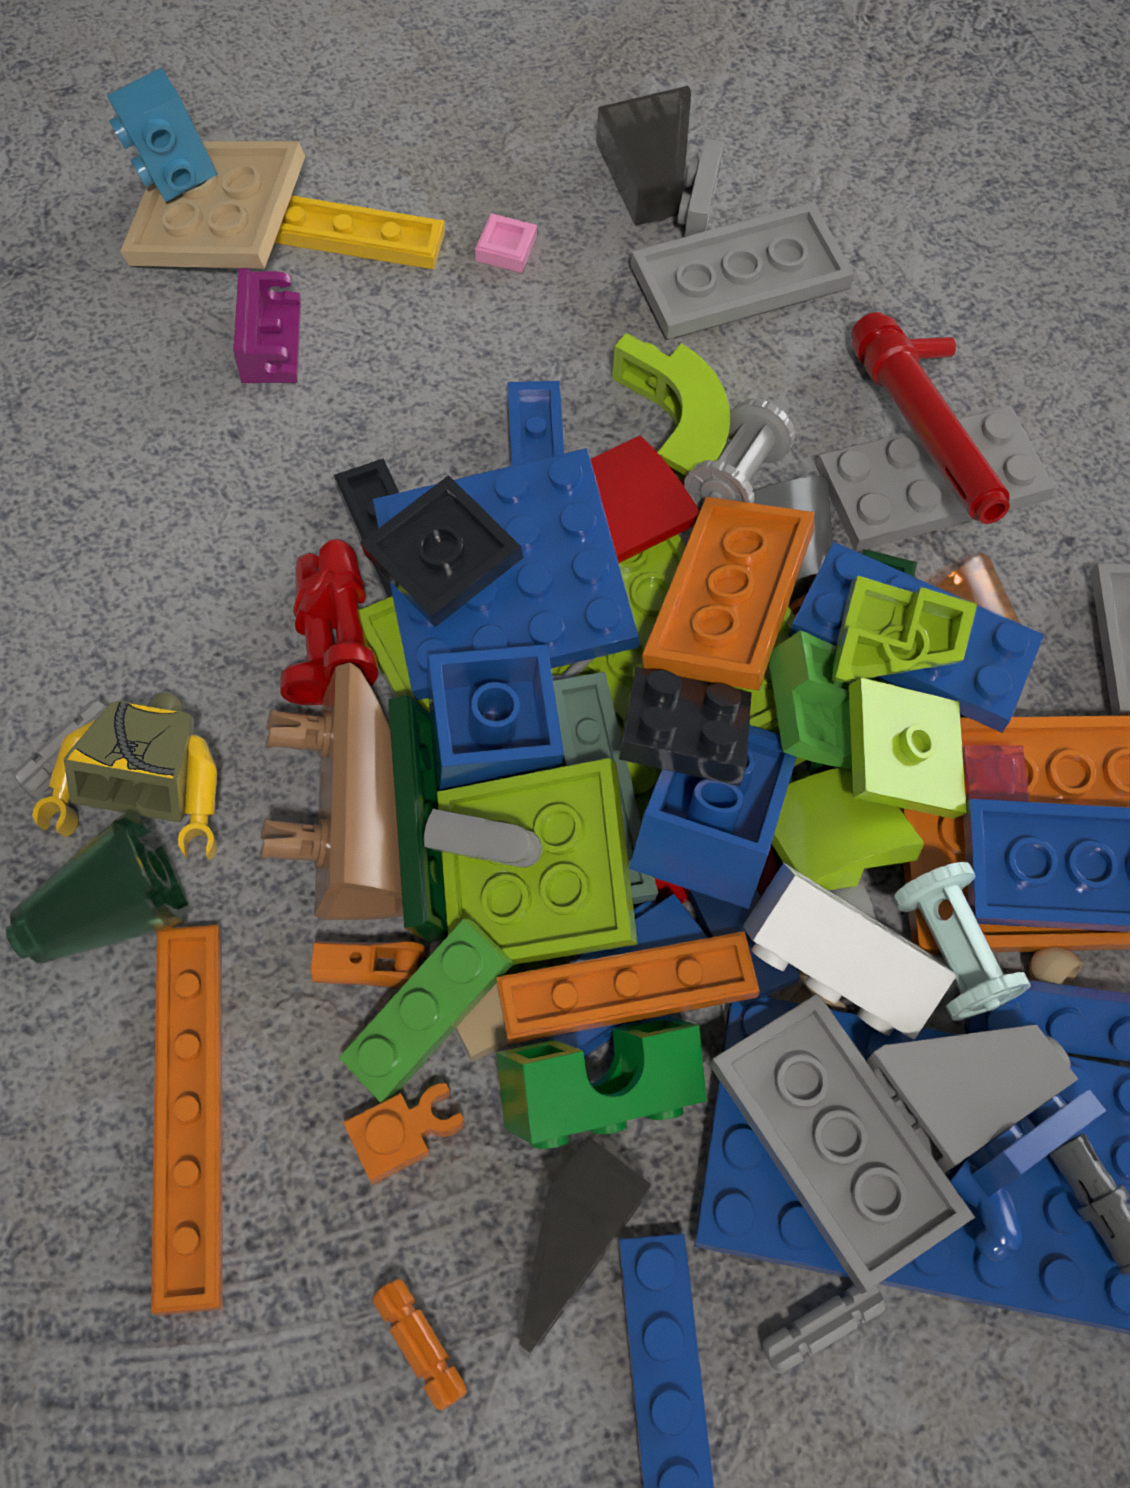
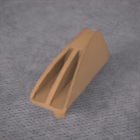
(357, 820)

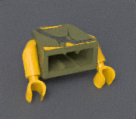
(136, 764)

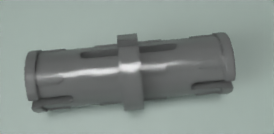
(1098, 1195)

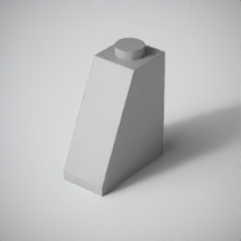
(971, 1085)

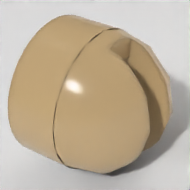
(1054, 966)

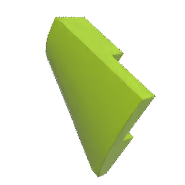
(899, 630)

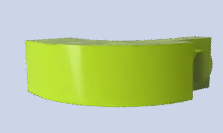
(686, 391)

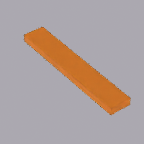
(188, 1123)

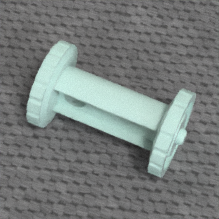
(961, 941)

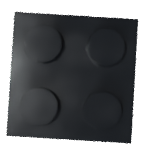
(442, 550)
(687, 726)

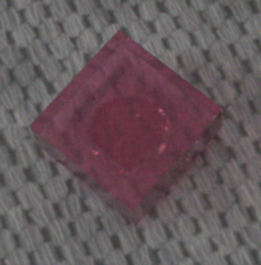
(995, 772)

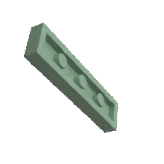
(592, 734)

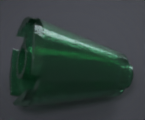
(100, 897)

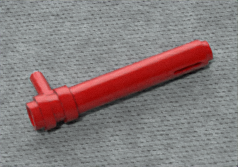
(894, 364)

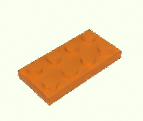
(730, 593)

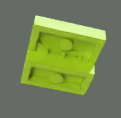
(837, 836)

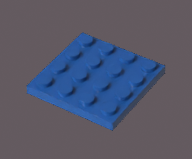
(561, 591)

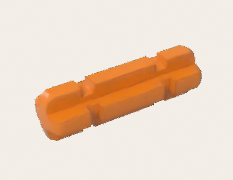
(419, 1344)

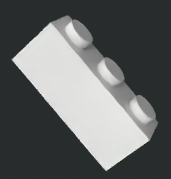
(847, 954)

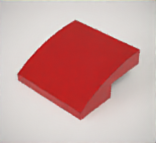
(641, 497)

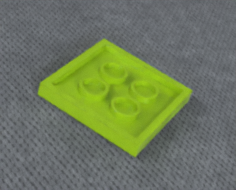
(580, 886)

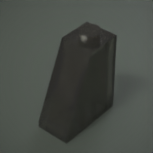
(647, 151)

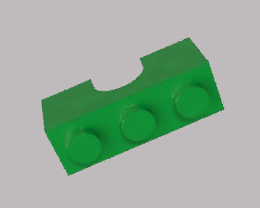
(652, 1075)

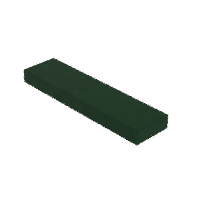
(415, 799)

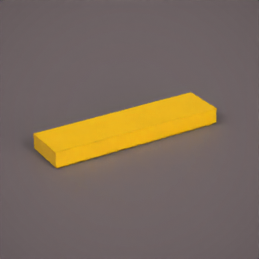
(361, 232)

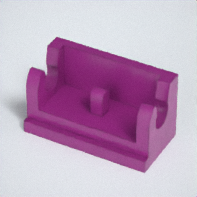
(266, 328)

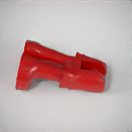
(327, 599)

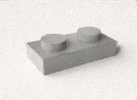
(703, 179)

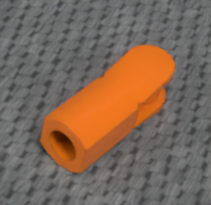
(358, 961)

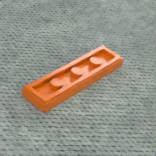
(627, 987)

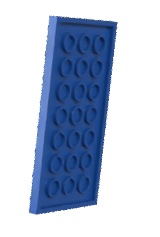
(1055, 1274)

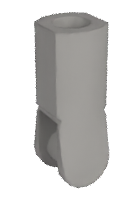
(481, 839)

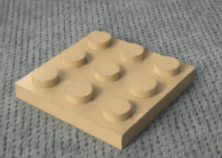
(223, 219)

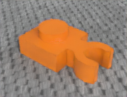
(393, 1135)

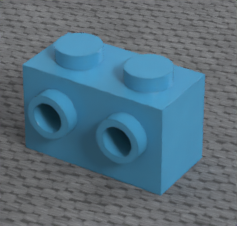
(162, 134)

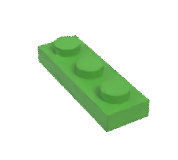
(426, 1010)

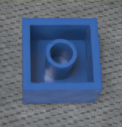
(493, 714)

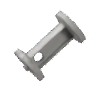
(757, 435)

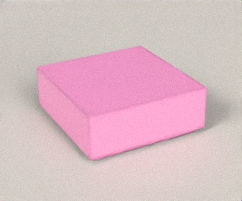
(506, 243)

